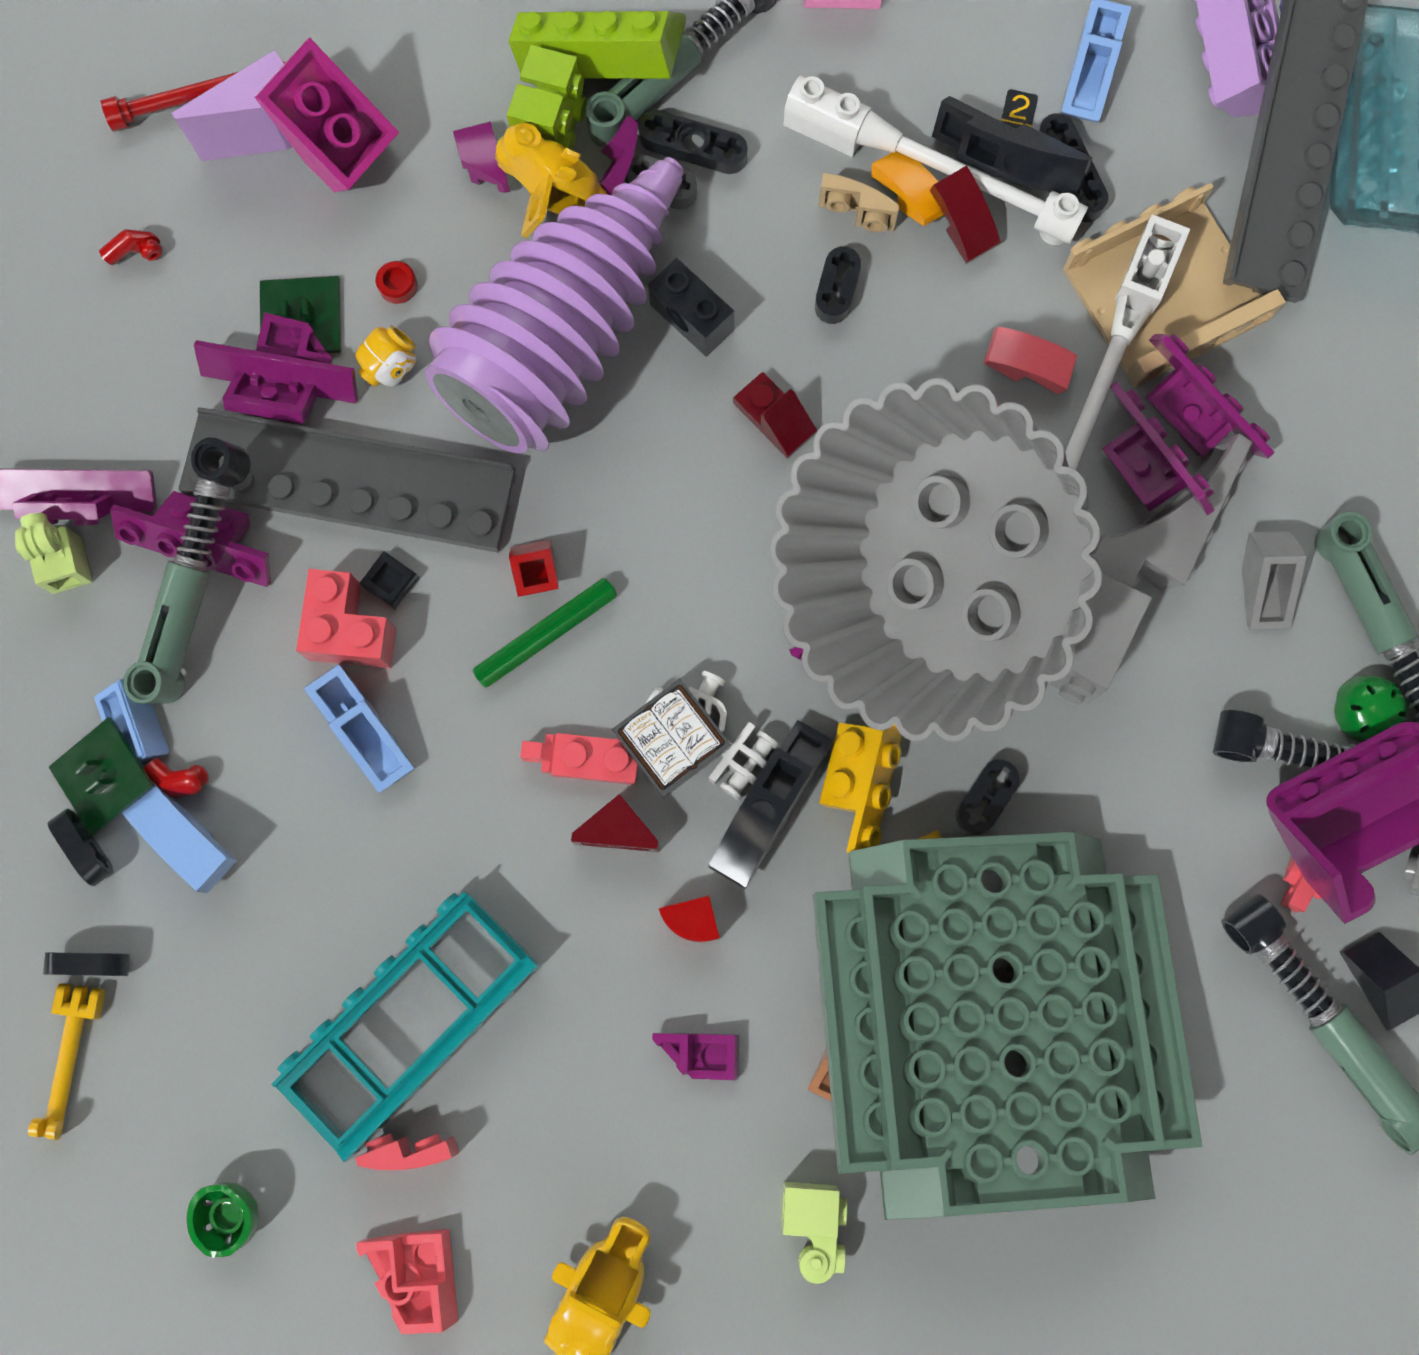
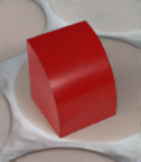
(533, 568)
(692, 920)

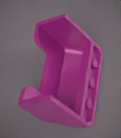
(1352, 816)

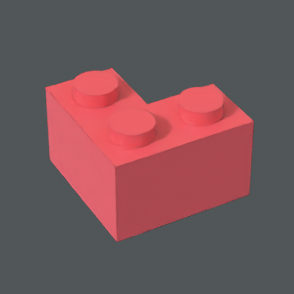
(334, 630)

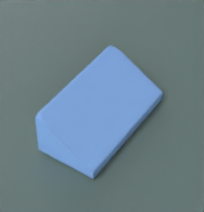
(135, 721)

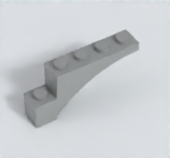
(1172, 538)

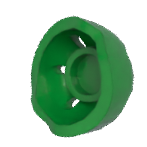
(1376, 710)
(232, 1213)

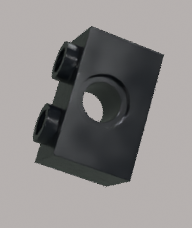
(691, 307)

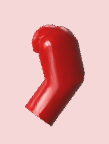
(131, 241)
(179, 782)

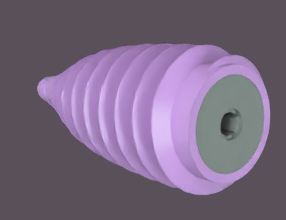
(551, 314)

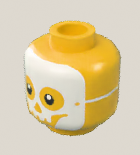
(385, 356)

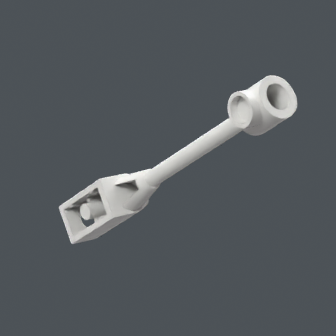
(846, 123)
(1136, 300)

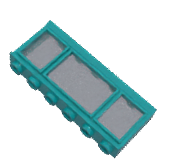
(404, 1024)

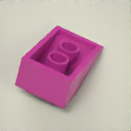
(325, 117)

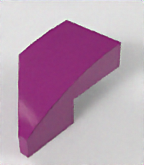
(621, 152)
(477, 154)
(291, 339)
(702, 1054)

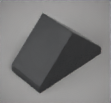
(1385, 978)

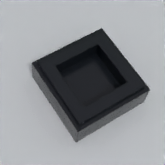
(389, 580)

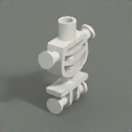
(755, 756)

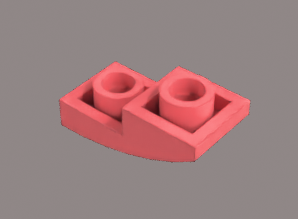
(1023, 355)
(397, 1155)

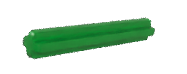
(544, 632)

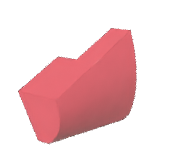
(415, 1278)

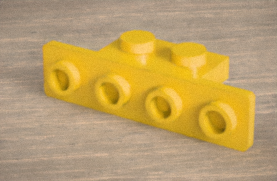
(861, 778)

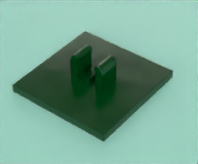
(309, 301)
(101, 776)

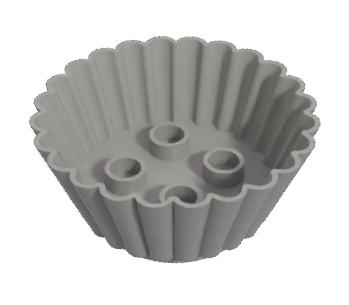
(936, 560)

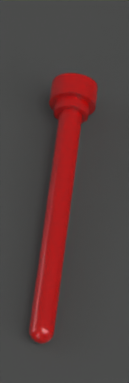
(121, 111)

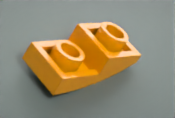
(911, 184)

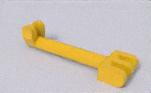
(75, 1013)

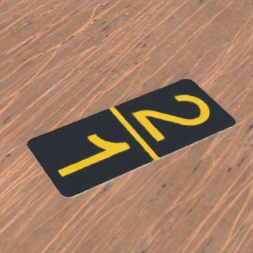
(1019, 108)

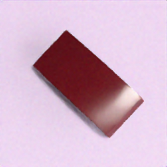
(968, 214)

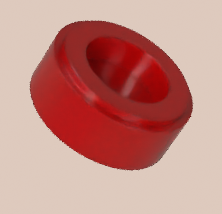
(396, 282)

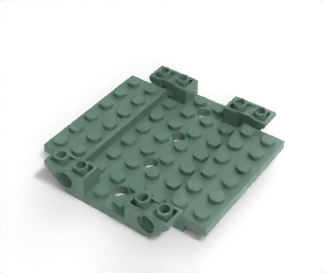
(926, 1025)

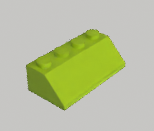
(604, 42)

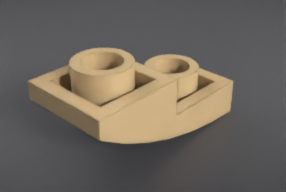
(874, 209)

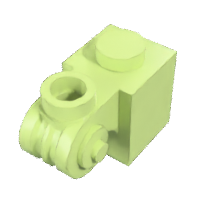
(54, 553)
(816, 1214)

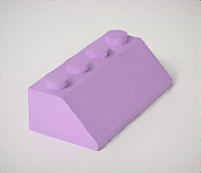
(1237, 51)

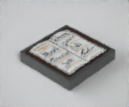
(671, 738)

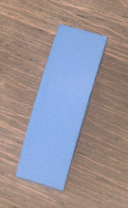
(1095, 60)
(359, 727)
(179, 839)

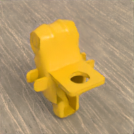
(547, 171)
(601, 1293)

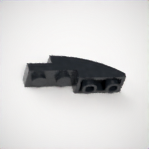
(1010, 153)
(770, 803)

